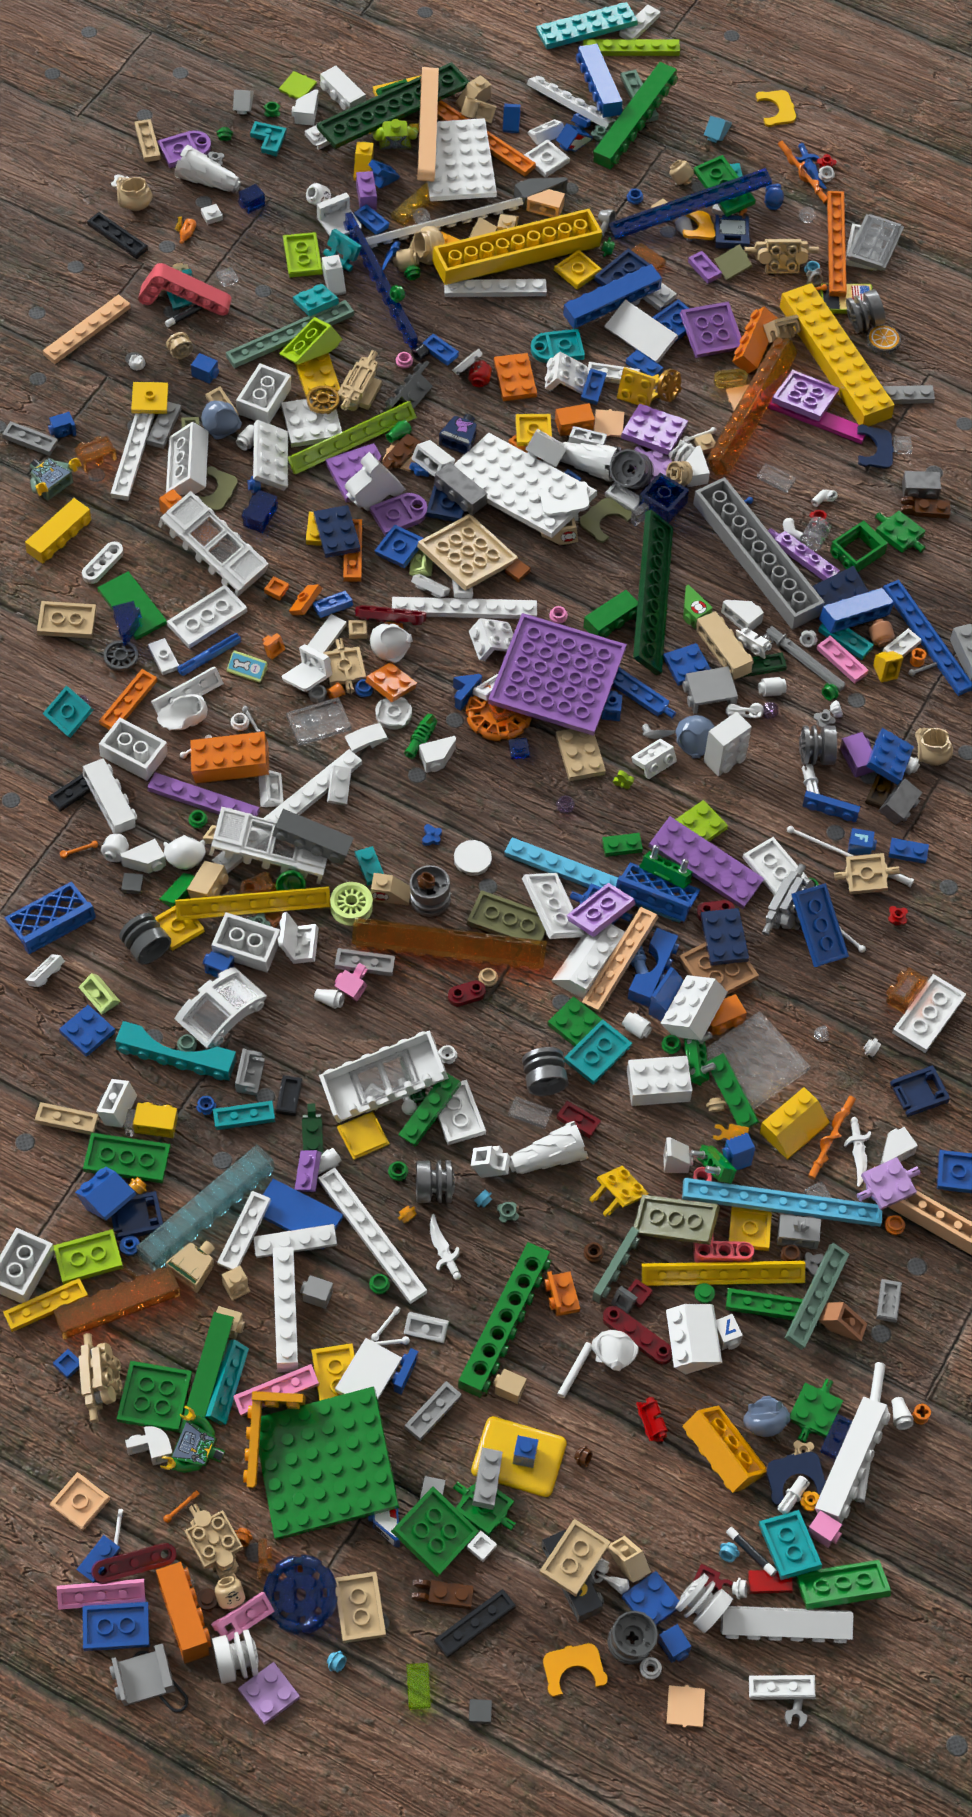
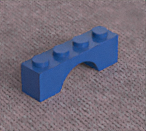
(662, 948)

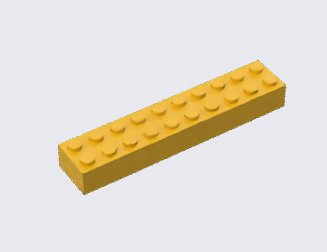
(516, 246)
(837, 356)

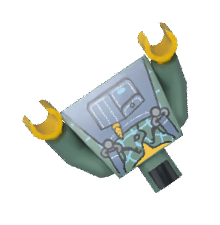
(52, 476)

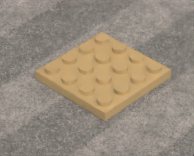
(467, 552)

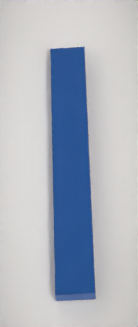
(930, 639)

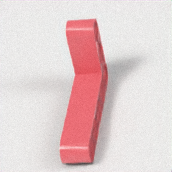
(184, 286)
(732, 1248)

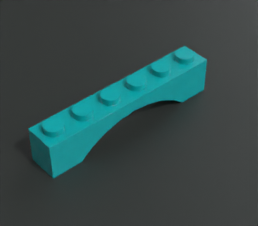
(212, 1062)

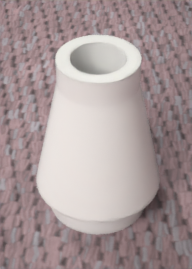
(332, 998)
(329, 1160)
(901, 1415)

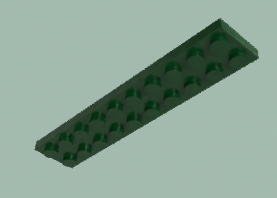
(387, 106)
(653, 592)

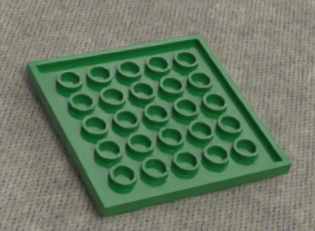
(326, 1463)

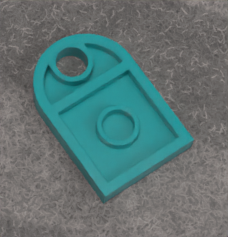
(553, 342)

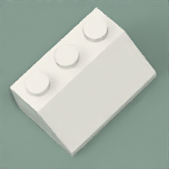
(693, 1337)

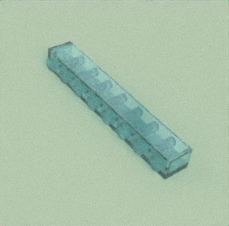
(205, 1208)

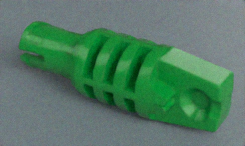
(421, 735)

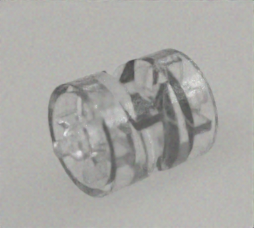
(815, 533)

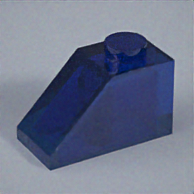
(127, 620)

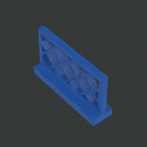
(657, 899)
(57, 926)

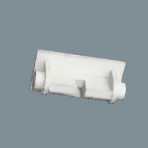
(758, 646)

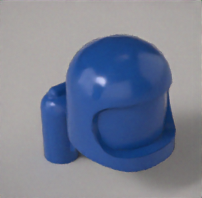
(773, 197)

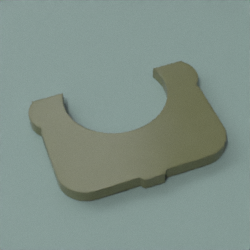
(224, 492)
(606, 507)

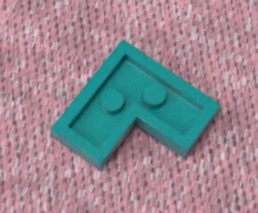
(272, 136)

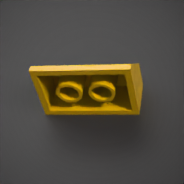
(794, 1123)

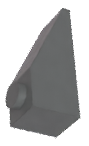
(536, 185)

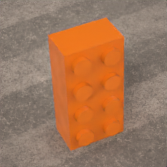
(229, 757)
(182, 1611)

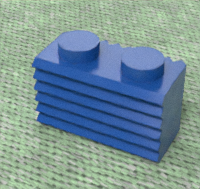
(739, 1151)

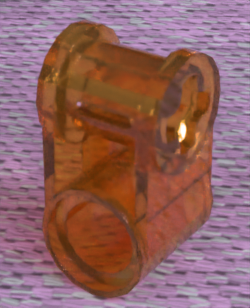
(258, 884)

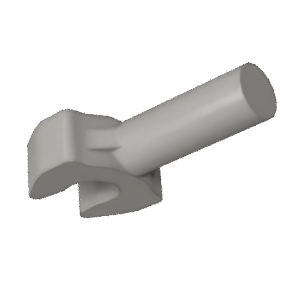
(796, 1711)

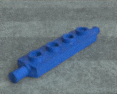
(642, 694)

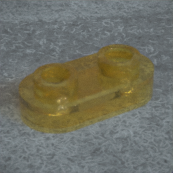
(729, 378)

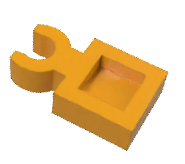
(733, 1130)

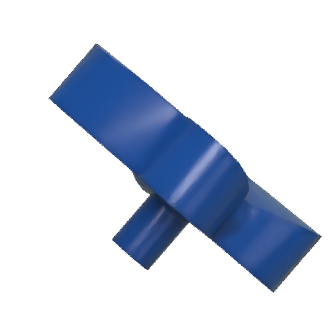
(418, 470)
(432, 835)

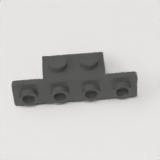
(413, 390)

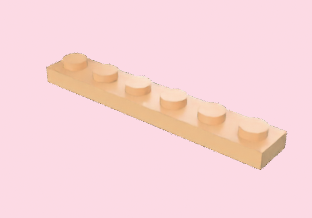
(86, 329)
(620, 959)

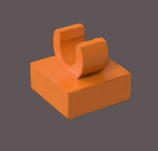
(273, 645)

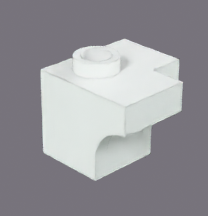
(490, 1161)

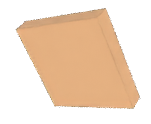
(79, 1501)

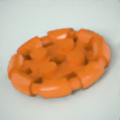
(493, 731)

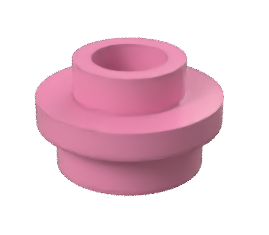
(404, 360)
(558, 610)

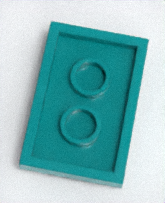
(597, 1051)
(790, 1545)

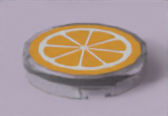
(883, 339)

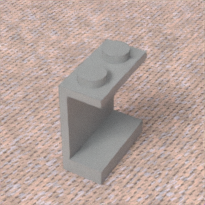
(709, 687)
(142, 1676)

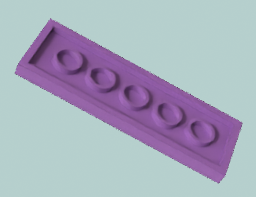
(707, 862)

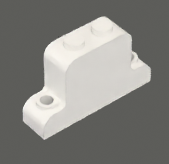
(372, 483)

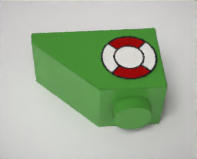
(694, 607)

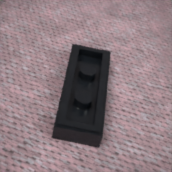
(69, 793)

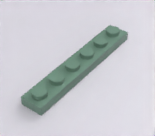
(816, 1296)

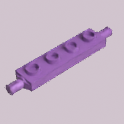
(804, 555)

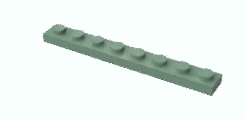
(284, 335)

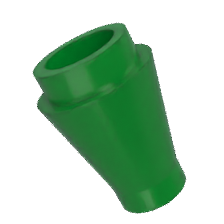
(399, 431)

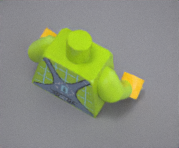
(396, 134)

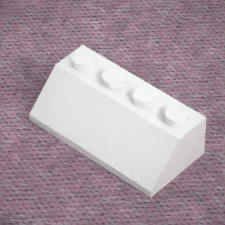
(187, 460)
(587, 960)

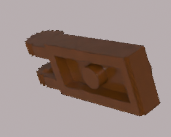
(925, 507)
(444, 1594)

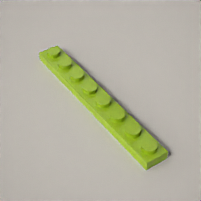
(351, 437)

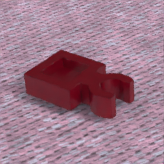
(713, 1576)

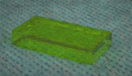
(418, 1686)

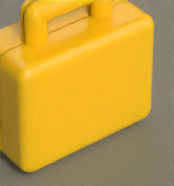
(502, 1436)

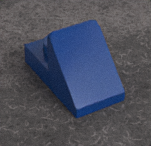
(511, 118)
(383, 173)
(465, 688)

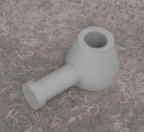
(605, 218)

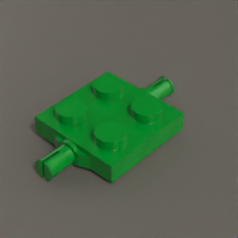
(900, 531)
(815, 1410)
(483, 1518)

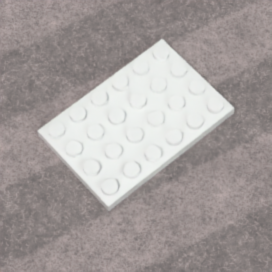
(462, 161)

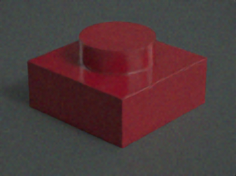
(641, 1291)

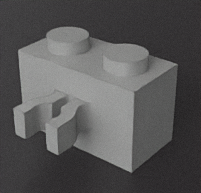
(799, 1231)

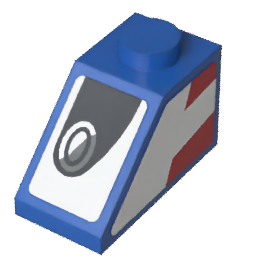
(573, 138)
(384, 1523)

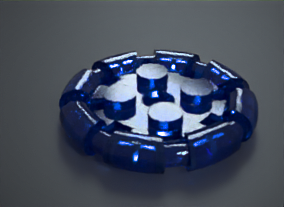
(288, 1594)

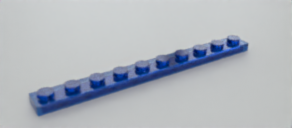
(690, 203)
(382, 284)

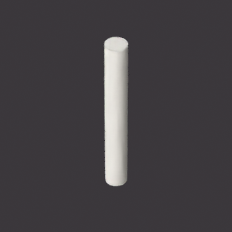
(575, 1370)

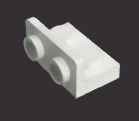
(655, 758)

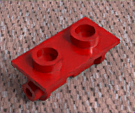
(654, 1428)

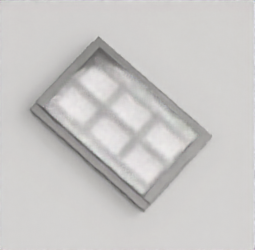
(875, 242)

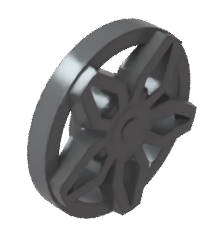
(121, 656)

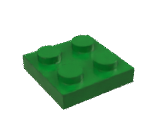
(574, 1021)

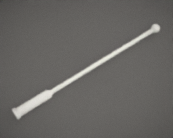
(898, 877)

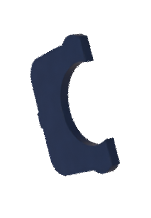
(883, 441)
(781, 1469)

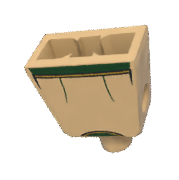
(192, 1264)

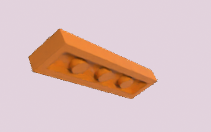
(353, 562)
(129, 699)

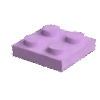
(269, 1693)

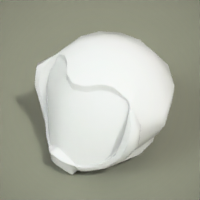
(390, 642)
(184, 852)
(614, 1349)

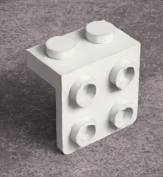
(332, 213)
(565, 371)
(490, 636)
(312, 670)
(298, 941)

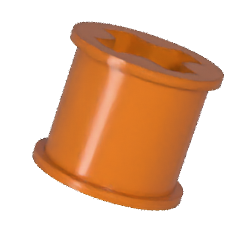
(918, 657)
(335, 691)
(925, 1410)

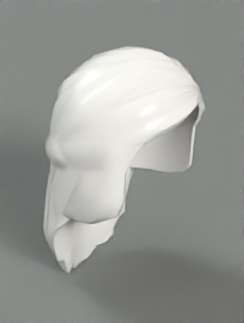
(183, 712)

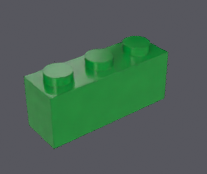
(611, 615)

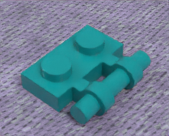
(344, 245)

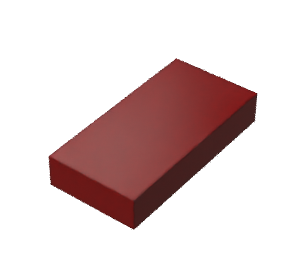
(762, 1582)

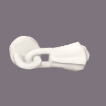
(755, 711)
(617, 1583)

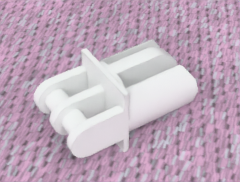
(682, 451)

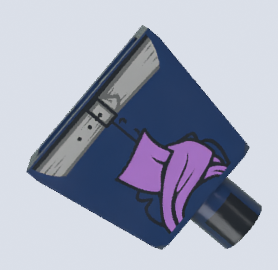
(459, 434)

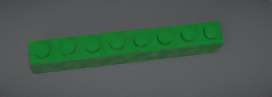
(635, 115)

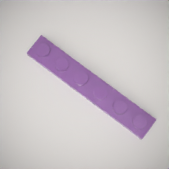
(196, 796)

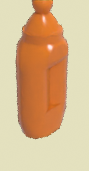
(187, 230)

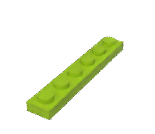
(636, 47)

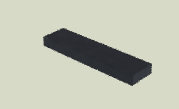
(117, 235)
(474, 1623)

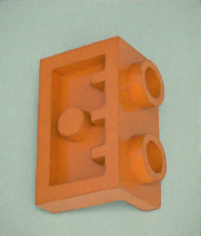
(562, 1293)

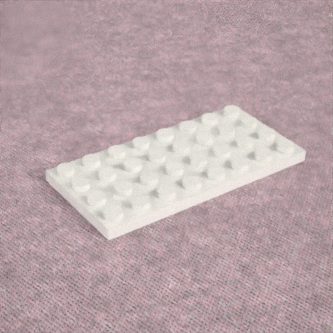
(514, 482)

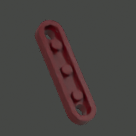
(384, 613)
(645, 1339)
(133, 1562)

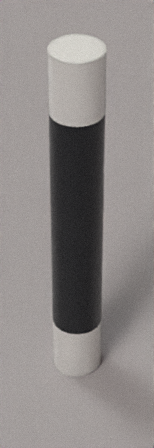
(183, 315)
(754, 1554)

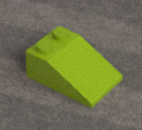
(311, 342)

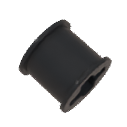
(420, 352)

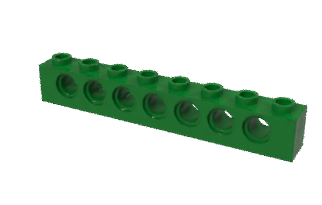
(531, 1256)

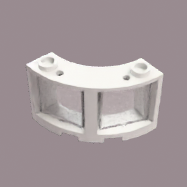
(220, 1007)

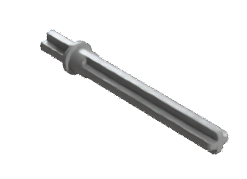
(805, 658)

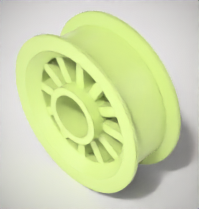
(351, 893)

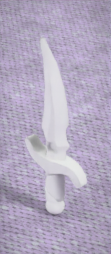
(859, 1148)
(443, 1249)

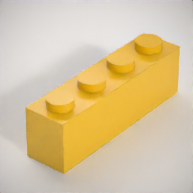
(58, 530)

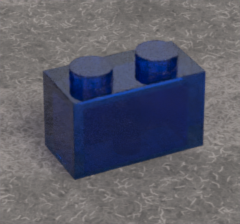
(259, 511)

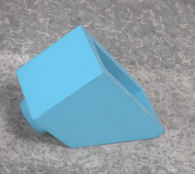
(717, 129)

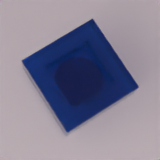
(519, 748)

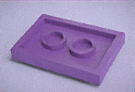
(601, 909)

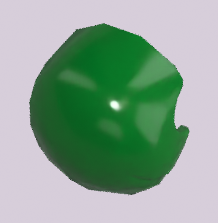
(290, 881)

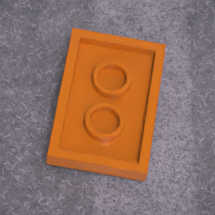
(515, 377)

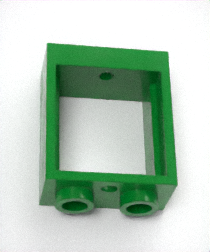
(868, 536)

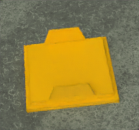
(363, 1135)

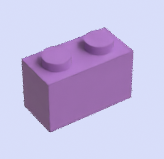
(366, 189)
(857, 751)

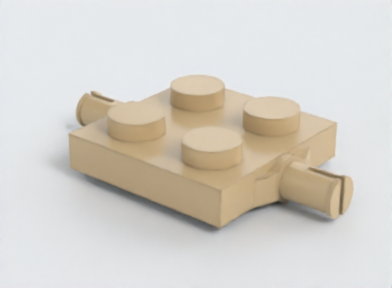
(346, 665)
(866, 873)

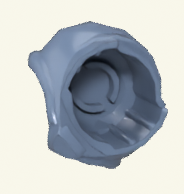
(220, 419)
(693, 735)
(766, 1417)

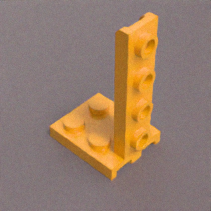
(271, 1400)

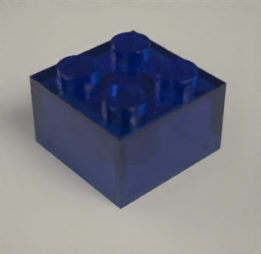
(664, 497)

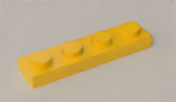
(44, 1304)

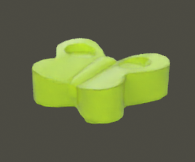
(623, 780)

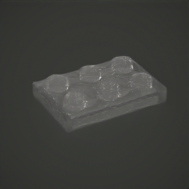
(318, 721)

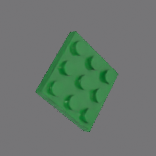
(154, 1396)
(434, 1531)

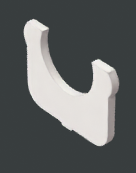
(554, 507)

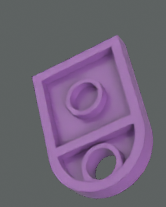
(174, 145)
(399, 512)

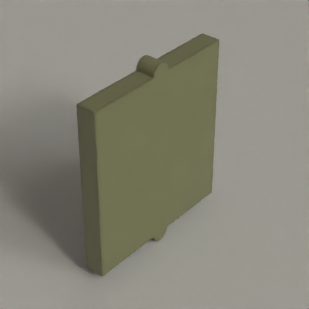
(733, 262)

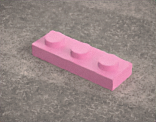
(842, 659)

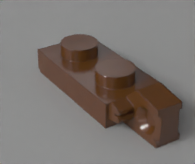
(401, 452)

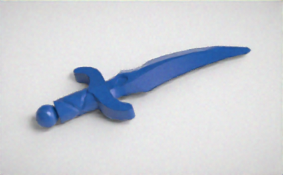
(810, 166)
(395, 247)

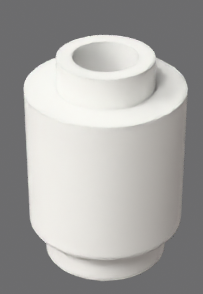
(246, 438)
(772, 686)
(637, 1025)

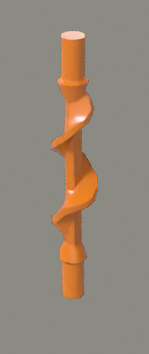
(803, 175)
(826, 1141)

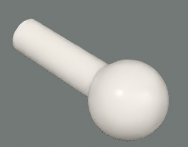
(409, 1106)

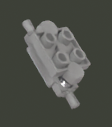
(782, 908)

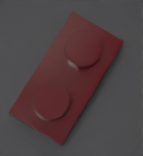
(586, 1123)

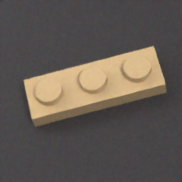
(147, 140)
(66, 1118)

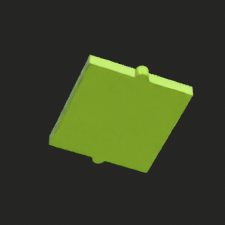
(297, 85)

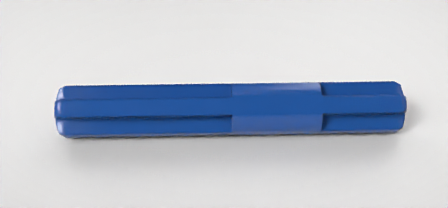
(209, 654)

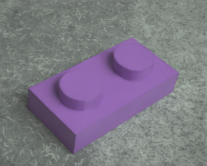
(704, 267)
(308, 1171)

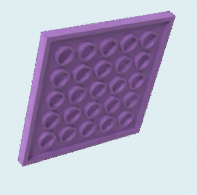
(557, 674)

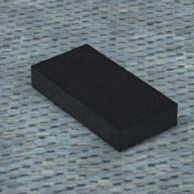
(289, 1095)

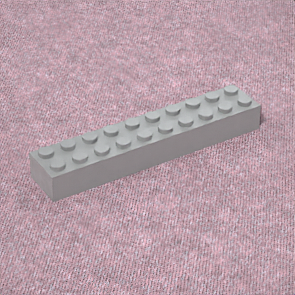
(758, 553)

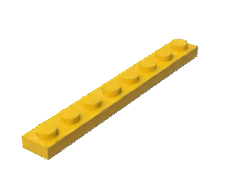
(252, 903)
(723, 1273)

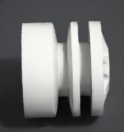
(704, 1603)
(235, 1656)

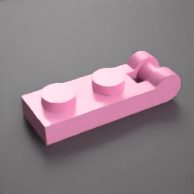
(244, 1616)

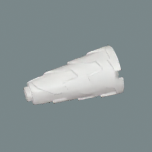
(200, 169)
(591, 458)
(558, 1148)

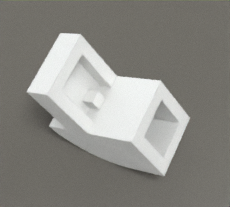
(154, 1440)

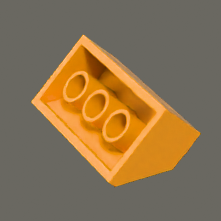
(724, 1448)

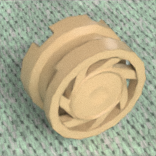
(179, 345)
(680, 472)

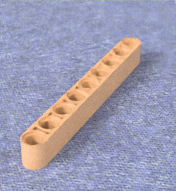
(428, 124)

